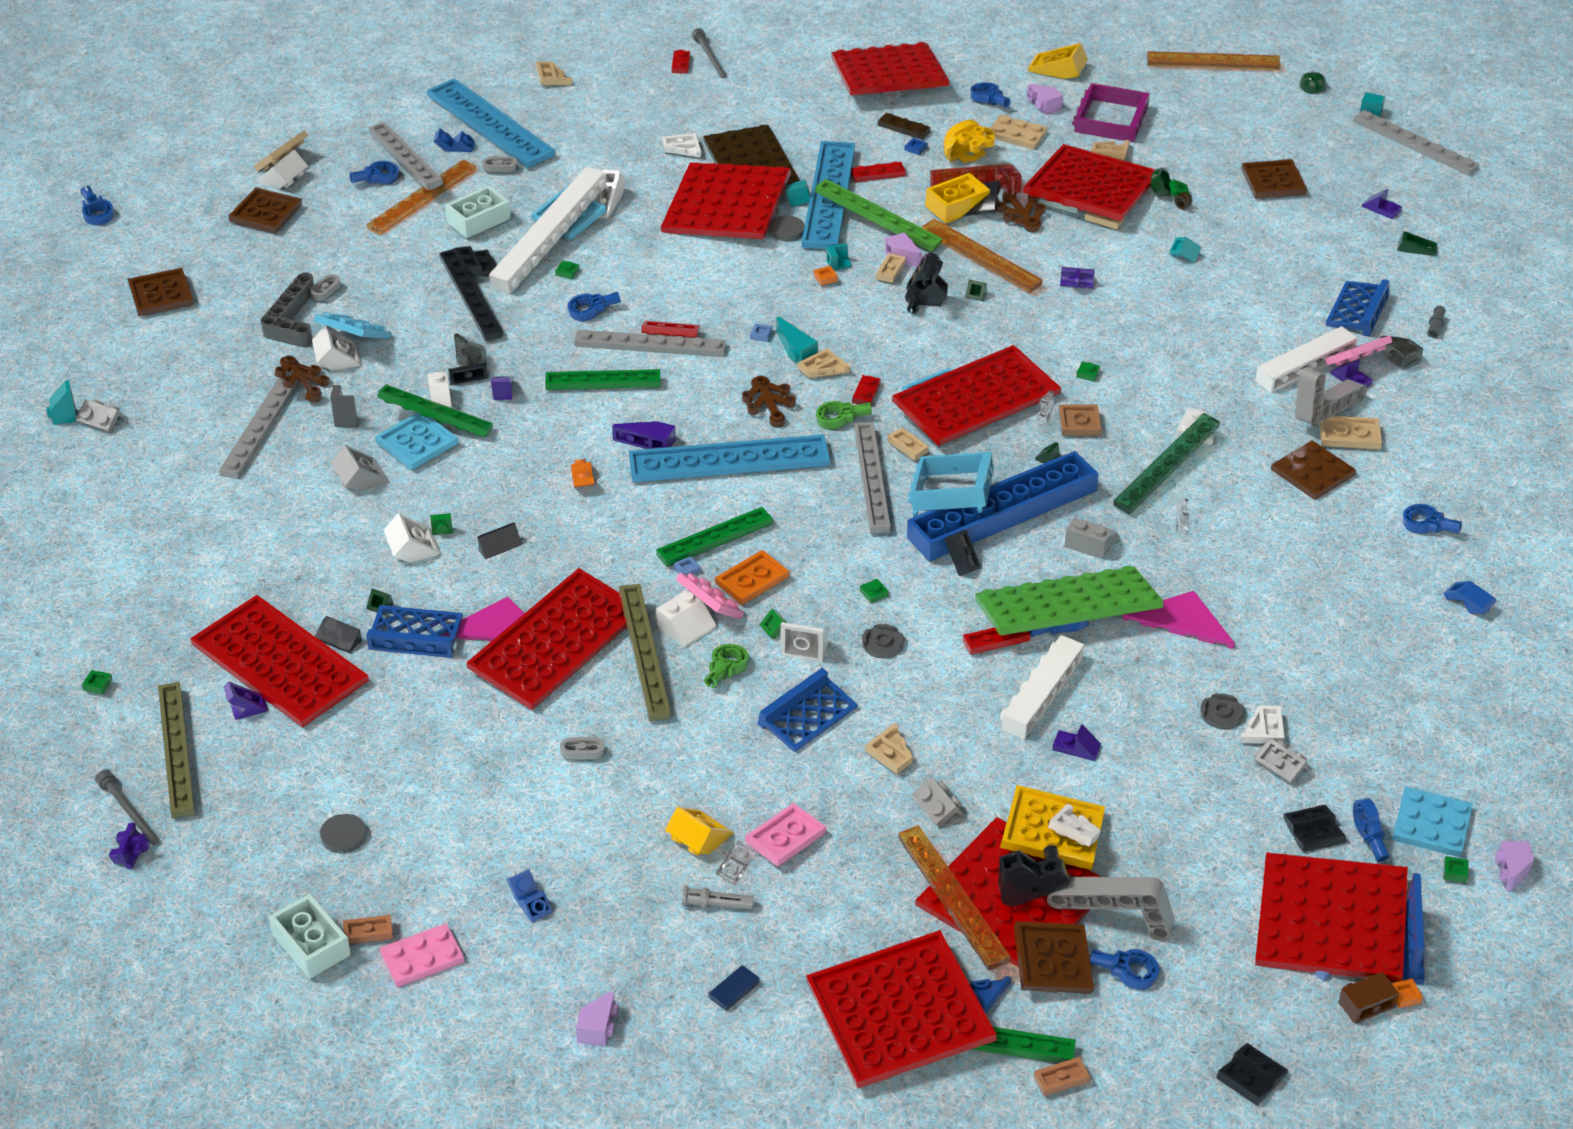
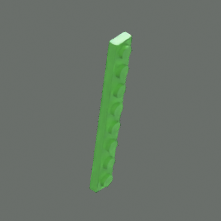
(878, 214)

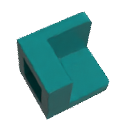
(1372, 103)
(798, 193)
(1186, 248)
(838, 256)

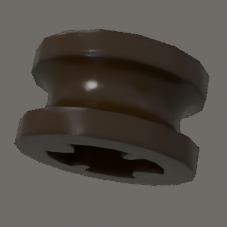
(1187, 200)

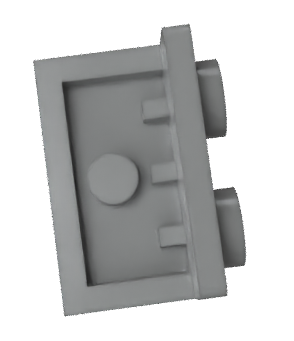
(98, 415)
(936, 802)

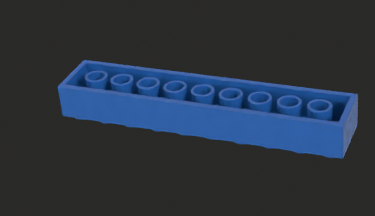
(1007, 504)

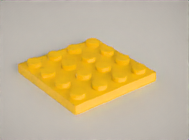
(1029, 823)

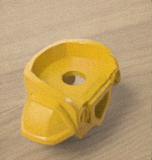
(966, 138)

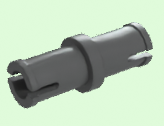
(1436, 322)

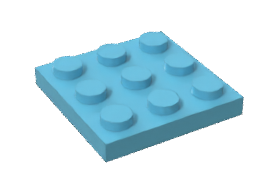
(591, 214)
(357, 327)
(416, 440)
(1432, 821)

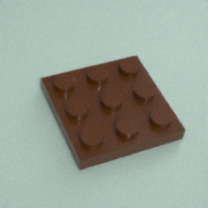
(1273, 178)
(265, 210)
(160, 291)
(1313, 470)
(1053, 957)

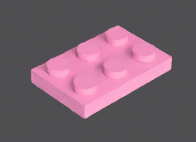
(1364, 350)
(711, 596)
(785, 834)
(421, 955)

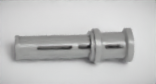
(705, 897)

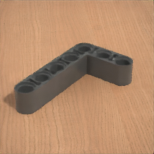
(278, 321)

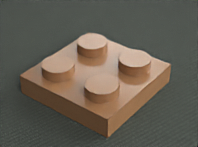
(1079, 420)

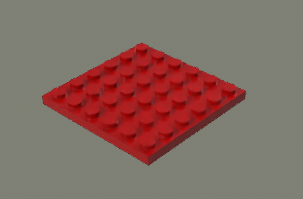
(889, 68)
(1090, 182)
(726, 200)
(978, 875)
(1332, 916)
(900, 1008)

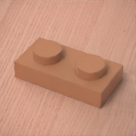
(368, 929)
(1061, 1076)

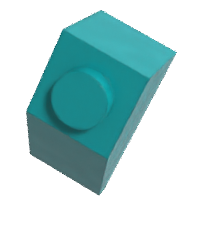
(62, 405)

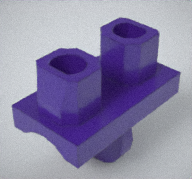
(1077, 277)
(130, 844)

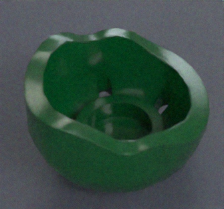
(1313, 82)
(1160, 182)

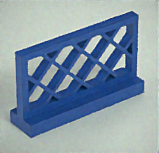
(1372, 309)
(414, 642)
(798, 695)
(1414, 935)

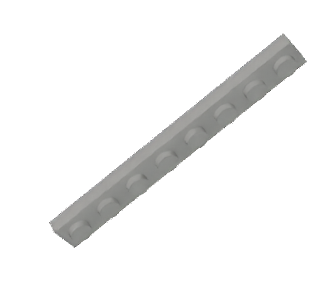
(1416, 142)
(406, 156)
(650, 343)
(257, 430)
(871, 478)

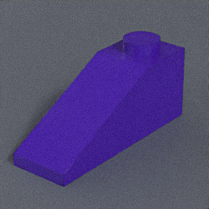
(645, 434)

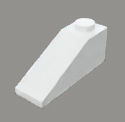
(612, 193)
(439, 390)

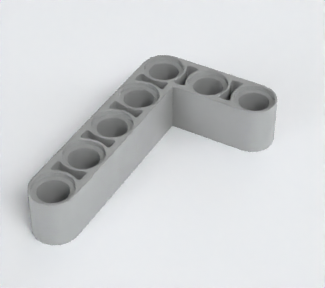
(1317, 405)
(1120, 893)

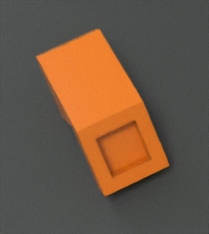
(582, 473)

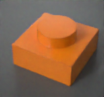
(825, 275)
(1408, 993)

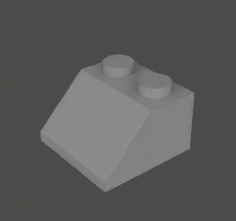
(357, 469)
(1089, 538)

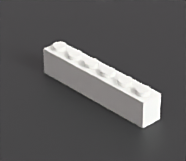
(1287, 367)
(1041, 687)

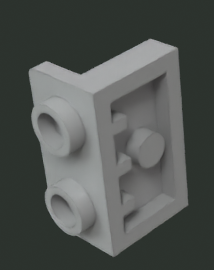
(1281, 761)

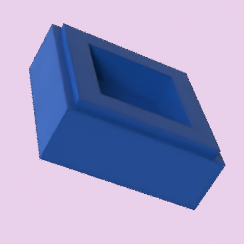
(916, 146)

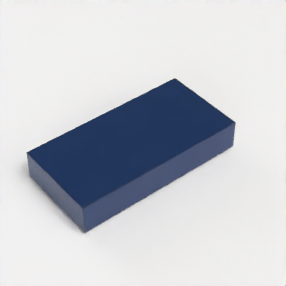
(734, 987)

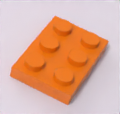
(752, 577)

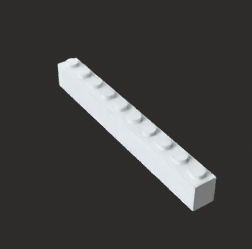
(547, 230)

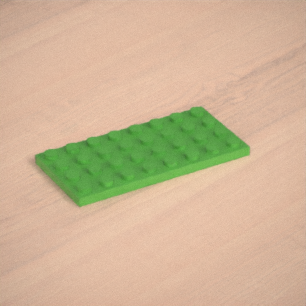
(1068, 600)

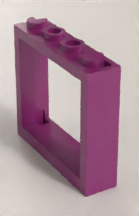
(1111, 95)

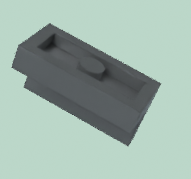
(343, 408)

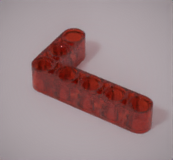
(1005, 173)

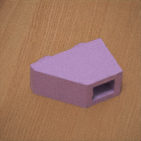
(1045, 98)
(903, 246)
(1514, 861)
(596, 1022)

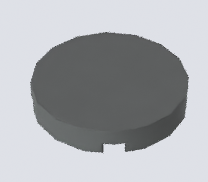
(786, 228)
(885, 646)
(1222, 717)
(343, 833)

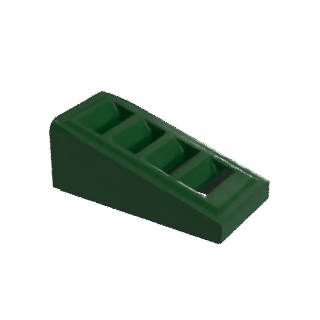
(1415, 244)

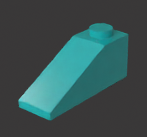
(795, 342)

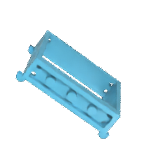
(954, 497)

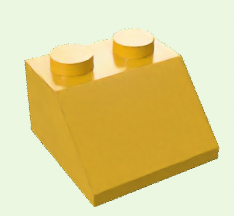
(697, 830)

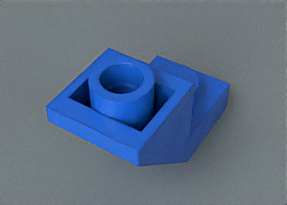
(460, 143)
(1473, 596)
(526, 894)

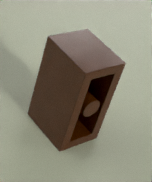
(1368, 997)

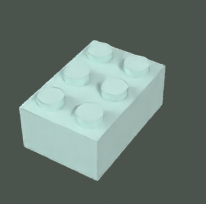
(478, 211)
(309, 936)

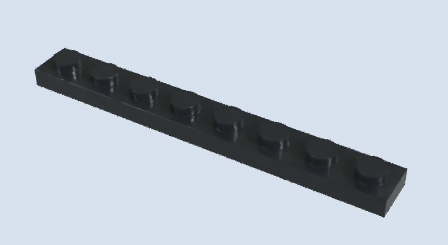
(471, 297)

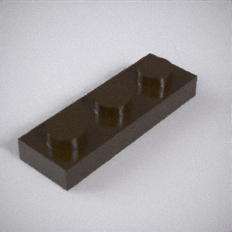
(904, 126)

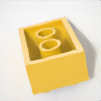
(1060, 62)
(955, 197)

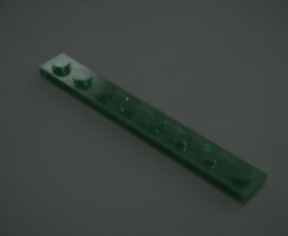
(1166, 463)

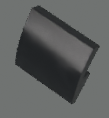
(990, 202)
(475, 262)
(1314, 828)
(1252, 1074)

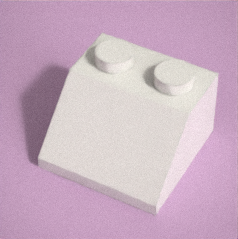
(284, 171)
(335, 350)
(410, 539)
(685, 618)
(803, 641)

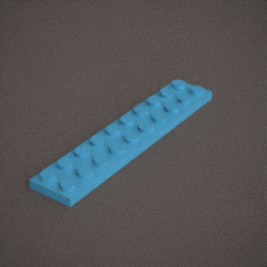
(491, 123)
(824, 215)
(728, 458)

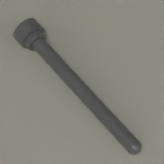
(700, 36)
(107, 781)

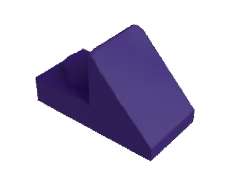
(1379, 204)
(1350, 371)
(502, 387)
(244, 701)
(1079, 745)

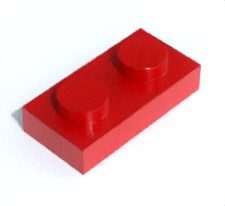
(680, 61)
(866, 390)

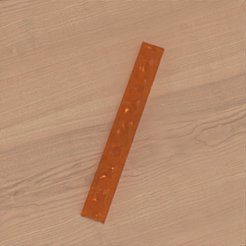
(1213, 60)
(420, 198)
(984, 256)
(954, 898)

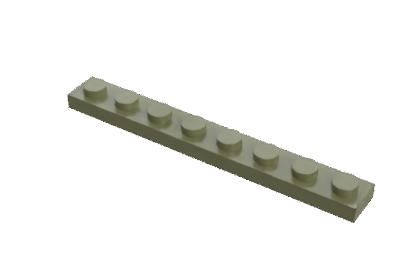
(644, 652)
(176, 750)

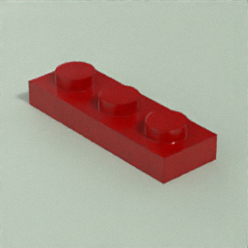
(878, 171)
(670, 329)
(990, 639)

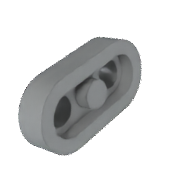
(500, 164)
(325, 287)
(582, 748)

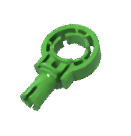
(846, 411)
(721, 667)

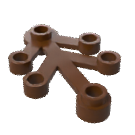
(1030, 223)
(290, 364)
(763, 385)

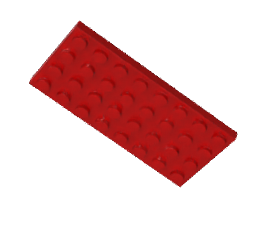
(975, 395)
(552, 639)
(279, 660)

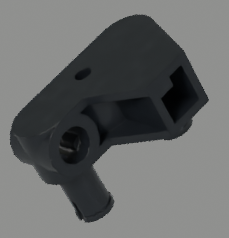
(926, 284)
(1025, 879)

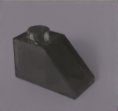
(468, 351)
(1403, 352)

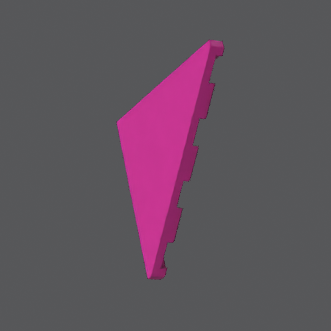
(1184, 616)
(489, 621)

